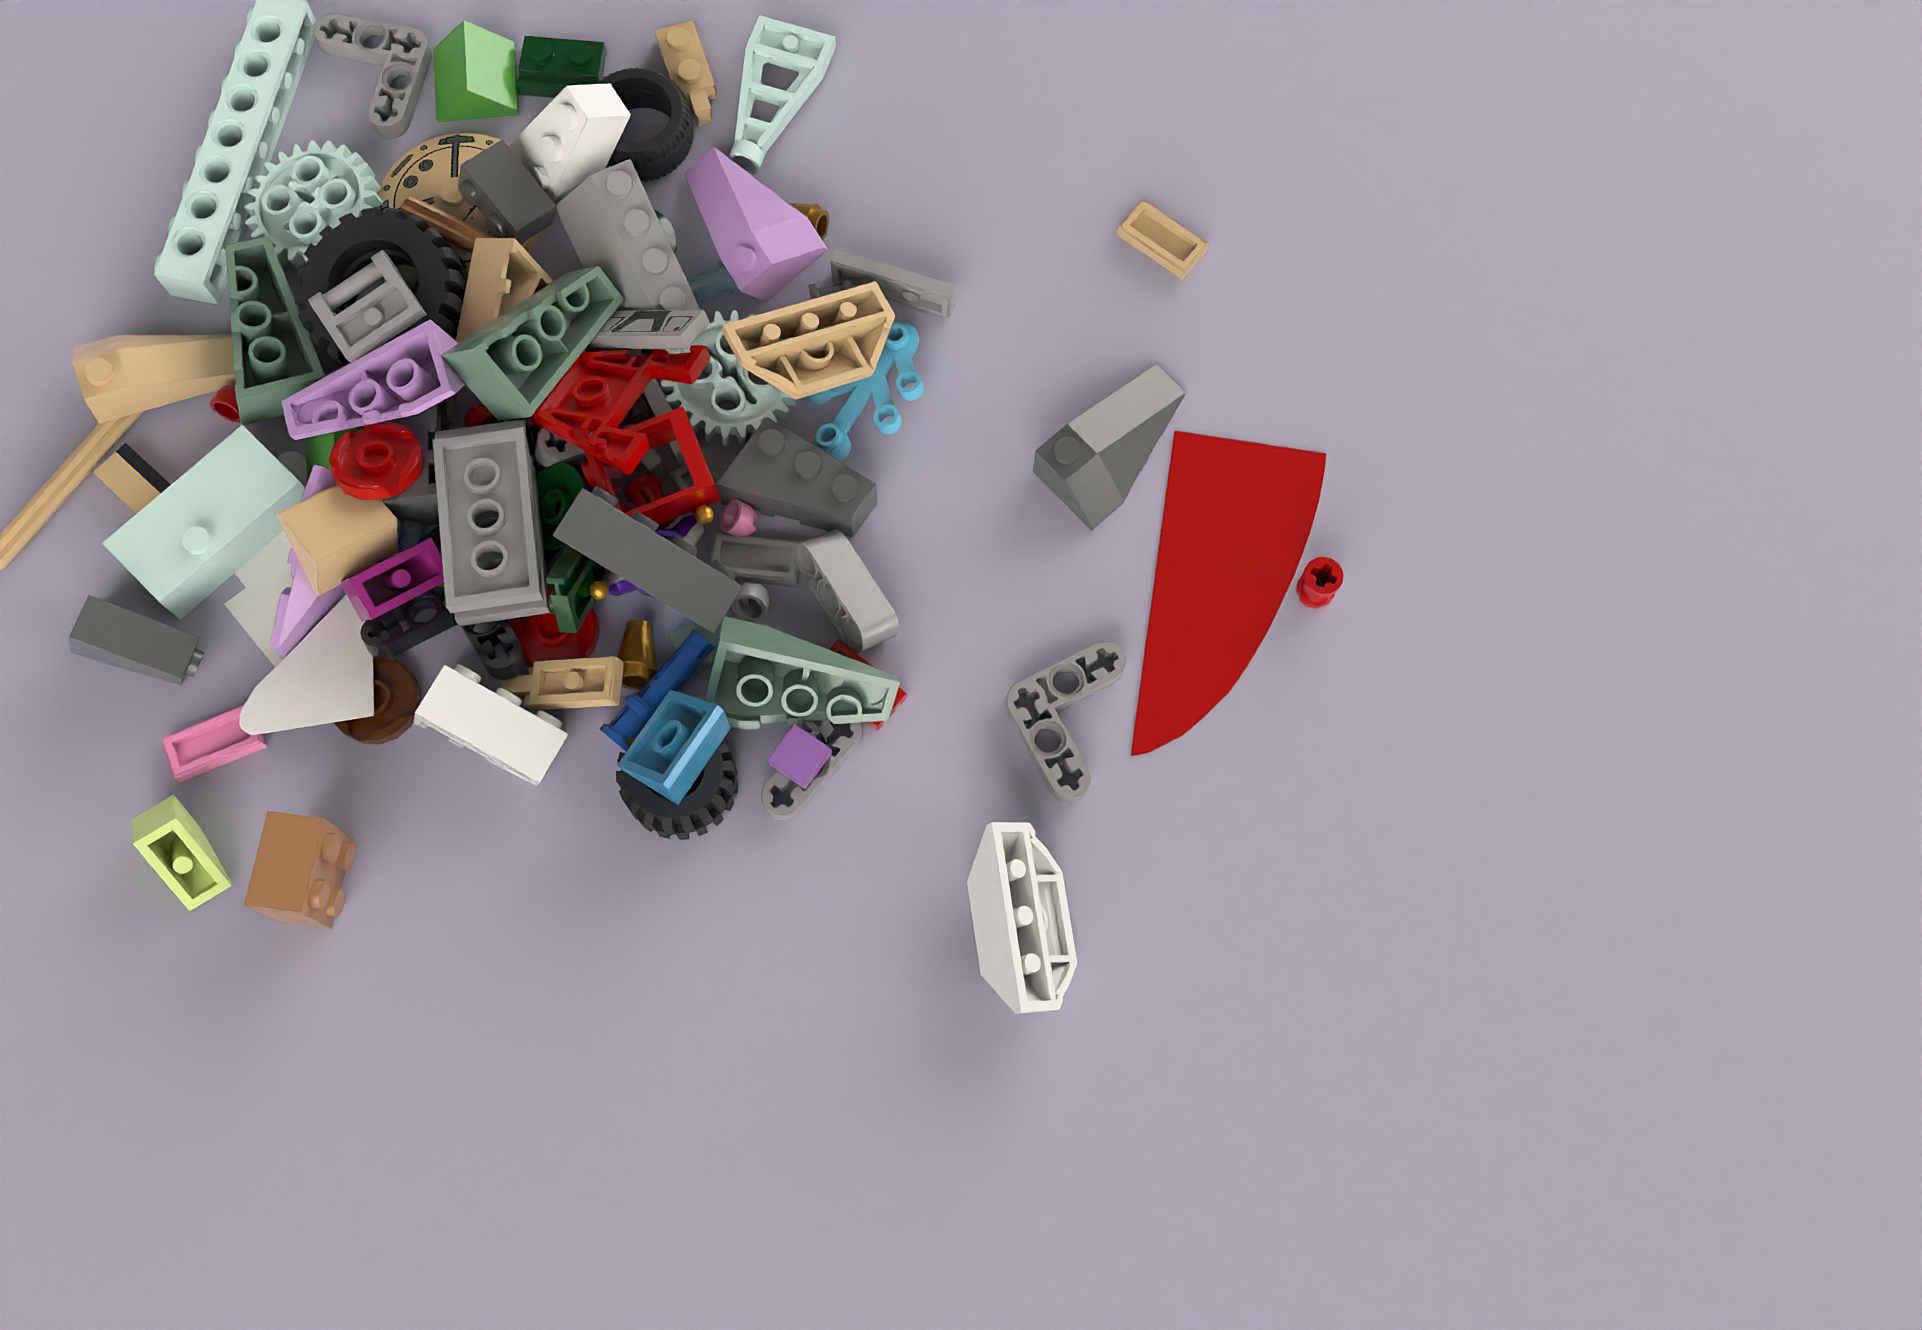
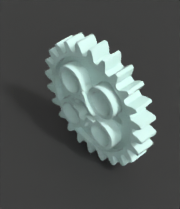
(308, 195)
(705, 394)

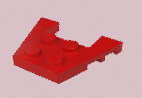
(602, 390)

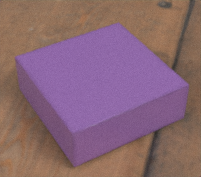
(799, 756)

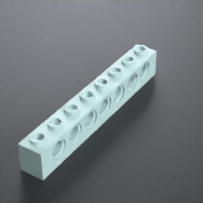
(235, 149)

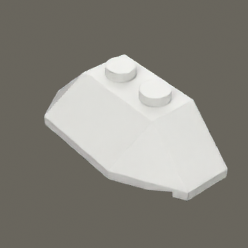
(1021, 919)

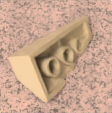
(150, 371)

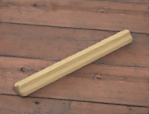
(61, 486)

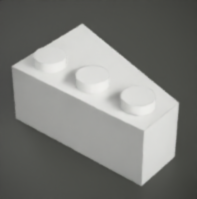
(572, 137)
(491, 723)

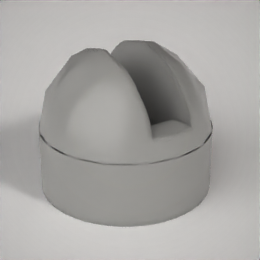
(742, 604)

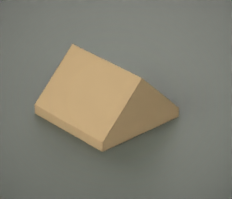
(338, 535)

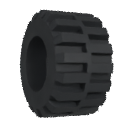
(695, 810)

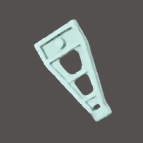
(785, 47)

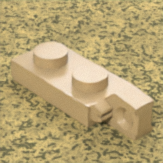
(688, 67)
(569, 683)

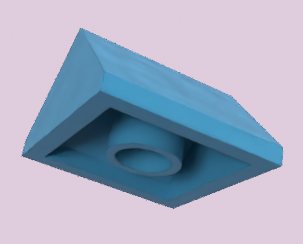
(676, 744)

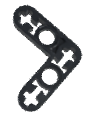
(443, 620)

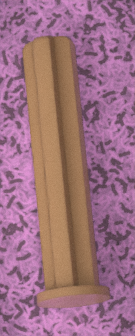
(448, 226)

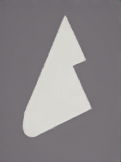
(266, 578)
(318, 681)

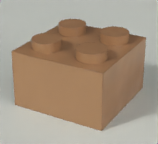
(300, 870)

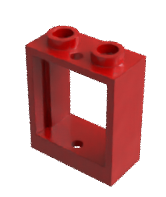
(660, 431)

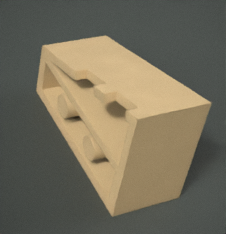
(497, 281)

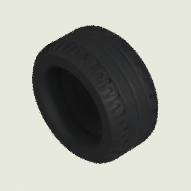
(670, 147)

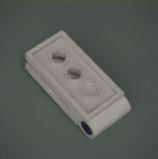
(490, 521)

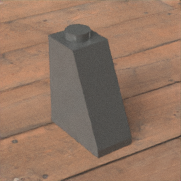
(134, 642)

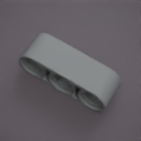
(846, 590)

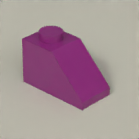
(394, 580)

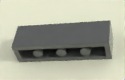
(647, 559)

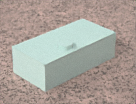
(207, 522)

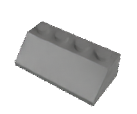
(620, 233)

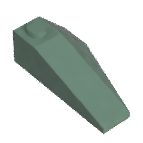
(778, 678)

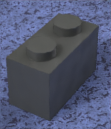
(505, 194)

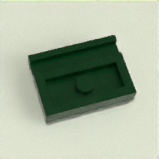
(554, 63)
(571, 591)

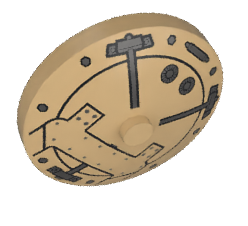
(432, 175)

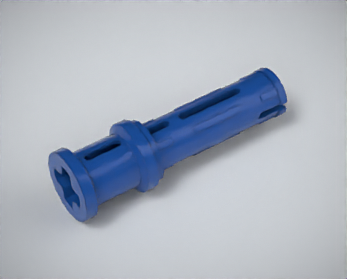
(670, 676)

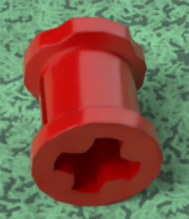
(646, 490)
(1326, 570)

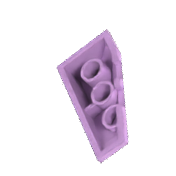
(752, 228)
(377, 387)
(299, 606)

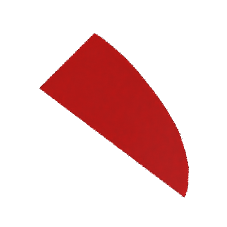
(1222, 569)

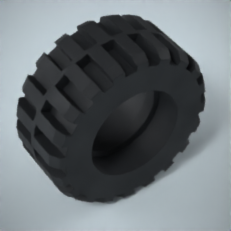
(406, 242)

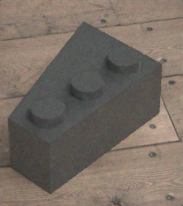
(797, 481)
(420, 500)

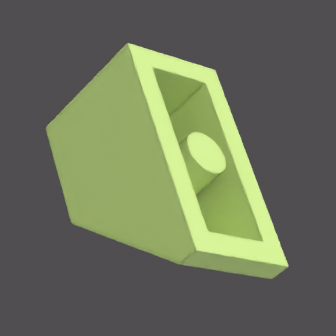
(179, 852)

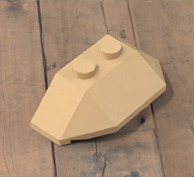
(815, 341)

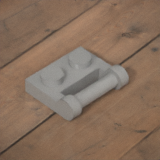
(373, 317)

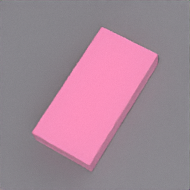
(209, 745)

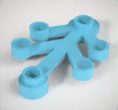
(876, 385)

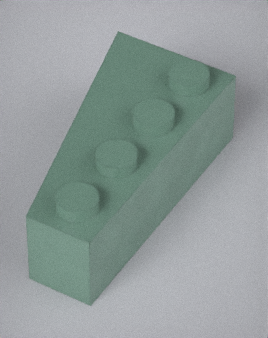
(269, 343)
(533, 345)

